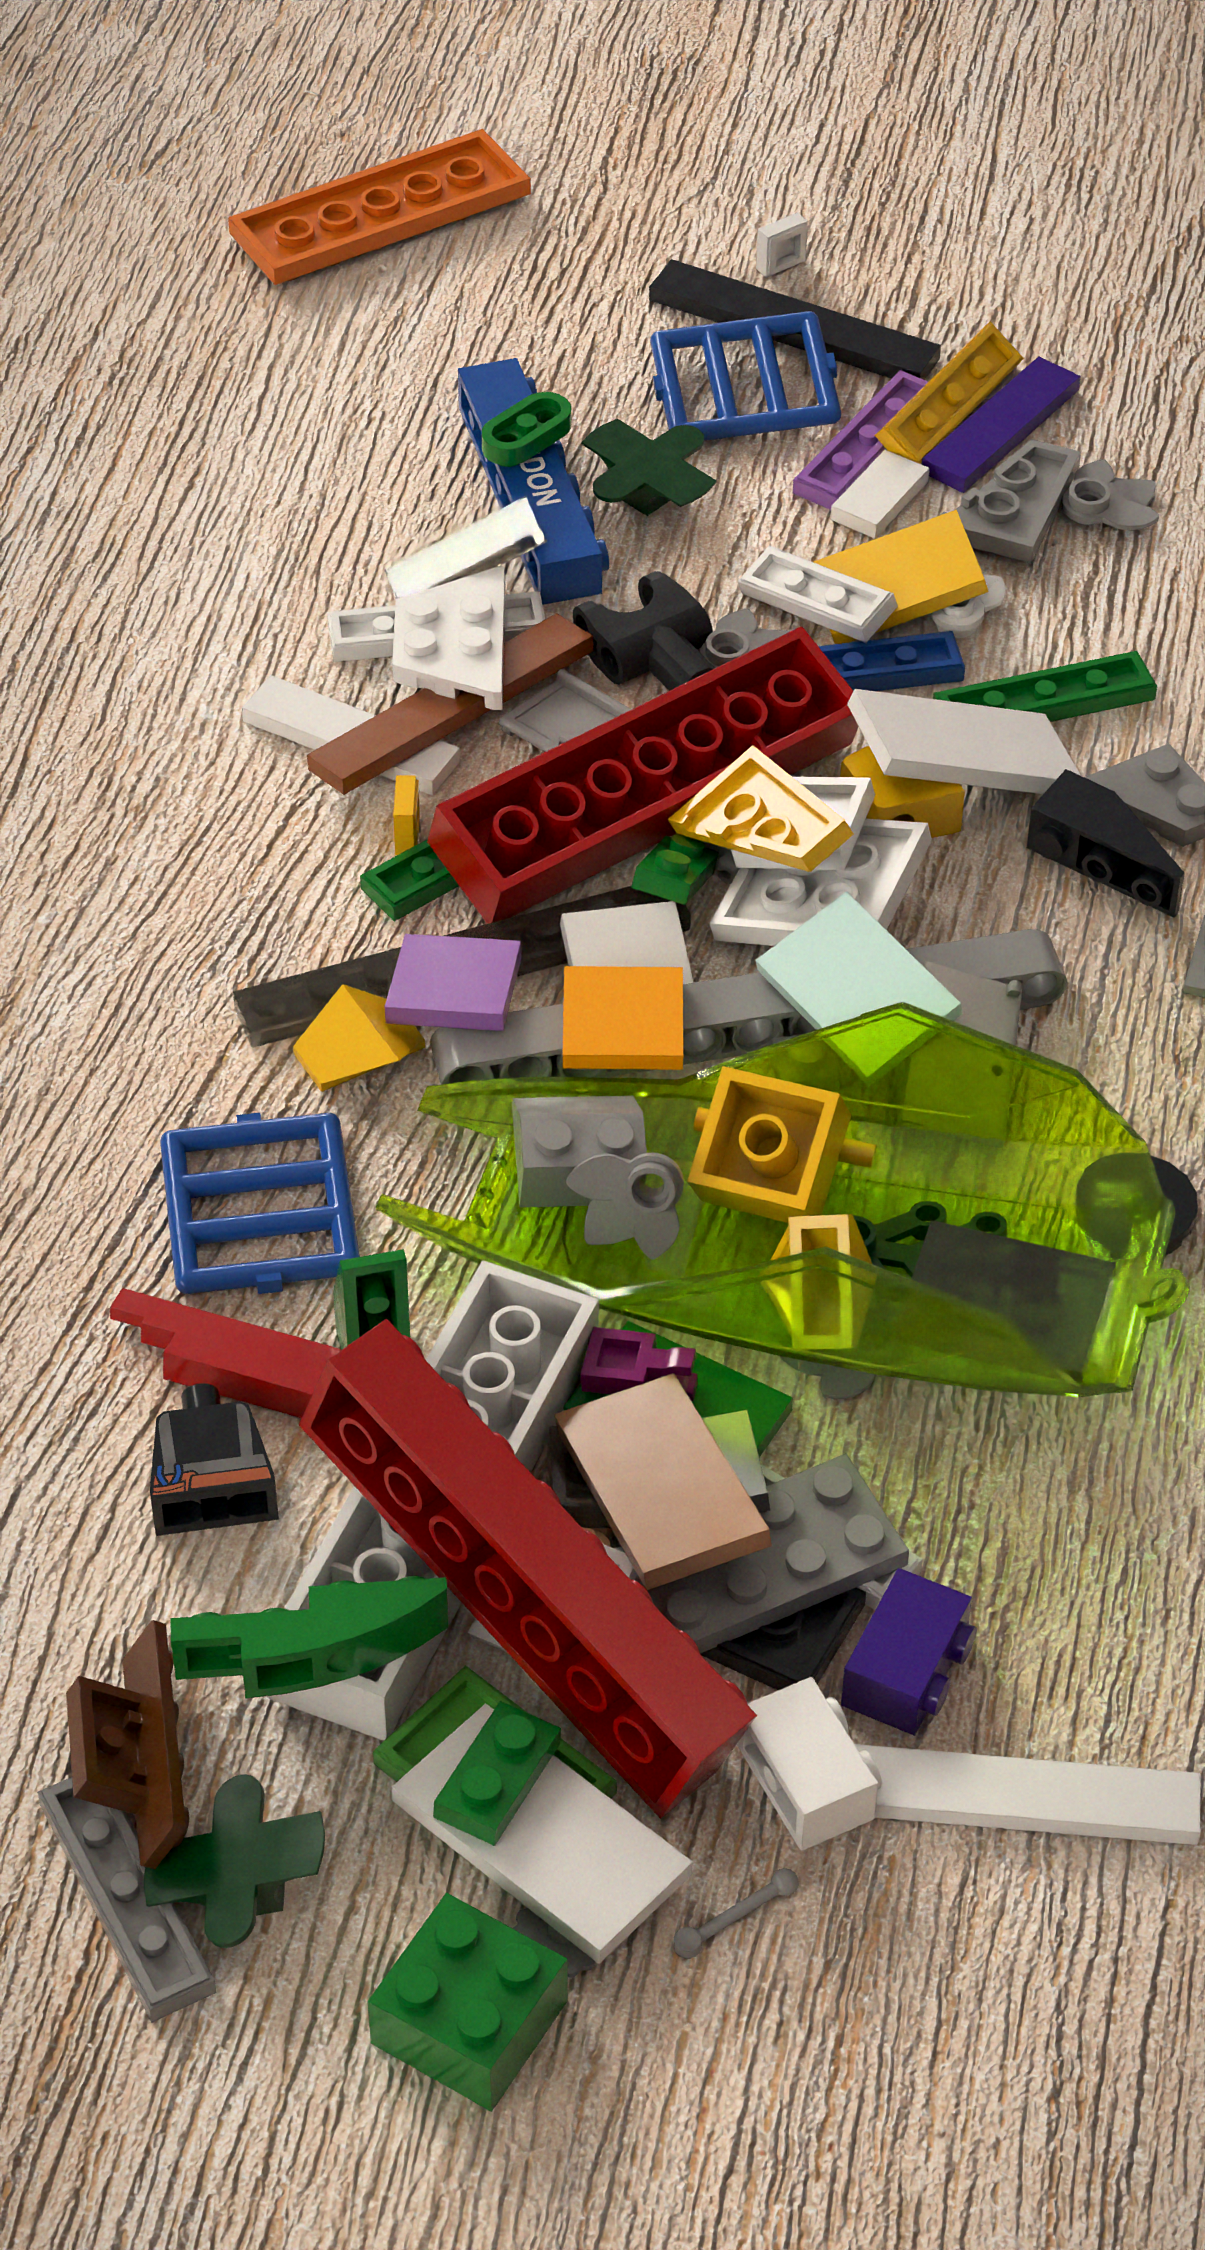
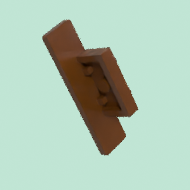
(129, 1745)

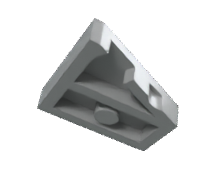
(1160, 793)

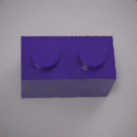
(907, 1652)

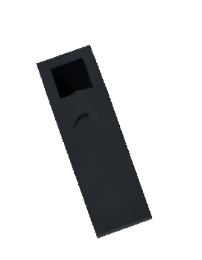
(1104, 840)

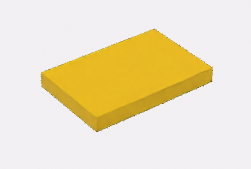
(921, 564)

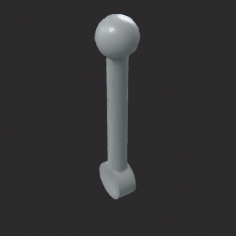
(689, 1940)

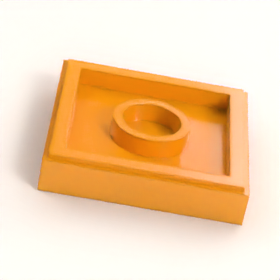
(623, 1018)

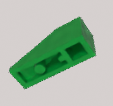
(369, 1292)

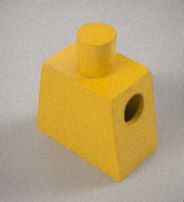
(908, 798)

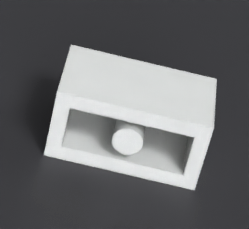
(810, 1763)

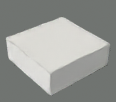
(781, 244)

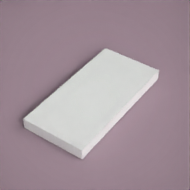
(960, 742)
(565, 1851)

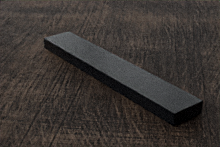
(849, 338)

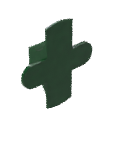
(647, 470)
(240, 1864)

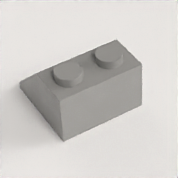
(563, 1132)

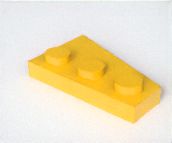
(763, 814)

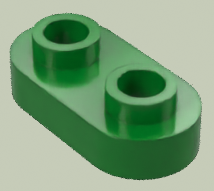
(526, 428)

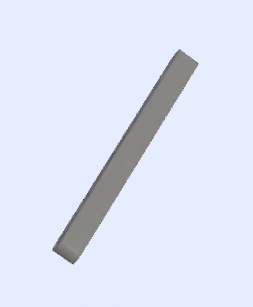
(731, 1013)

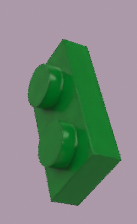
(675, 869)
(497, 1773)

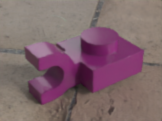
(630, 1358)

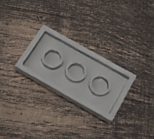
(824, 1542)

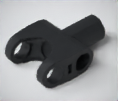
(652, 639)

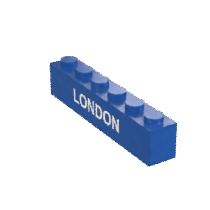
(572, 558)

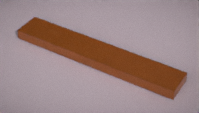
(430, 716)

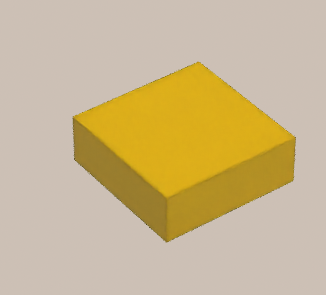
(406, 813)

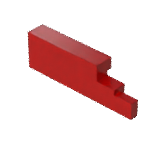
(230, 1354)

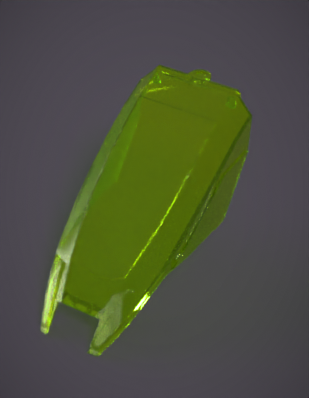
(952, 1126)

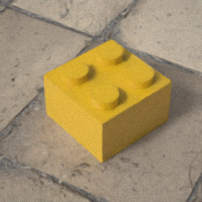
(769, 1146)

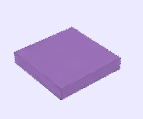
(453, 982)

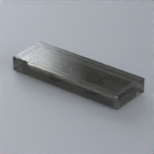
(470, 550)

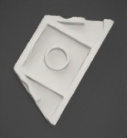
(453, 637)

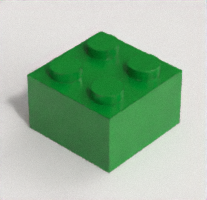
(468, 2001)

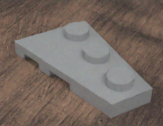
(1020, 501)

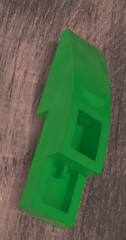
(339, 1636)

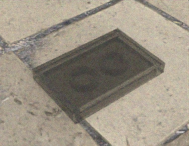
(1043, 1289)

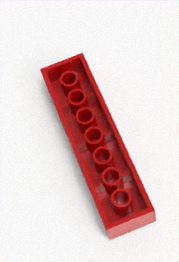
(621, 781)
(525, 1568)

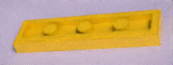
(950, 395)

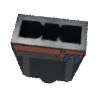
(209, 1466)

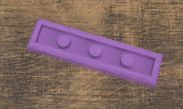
(855, 444)

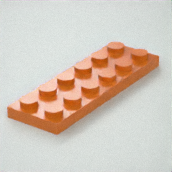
(378, 206)

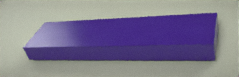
(1001, 424)

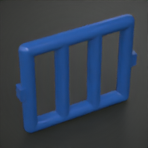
(760, 330)
(251, 1130)

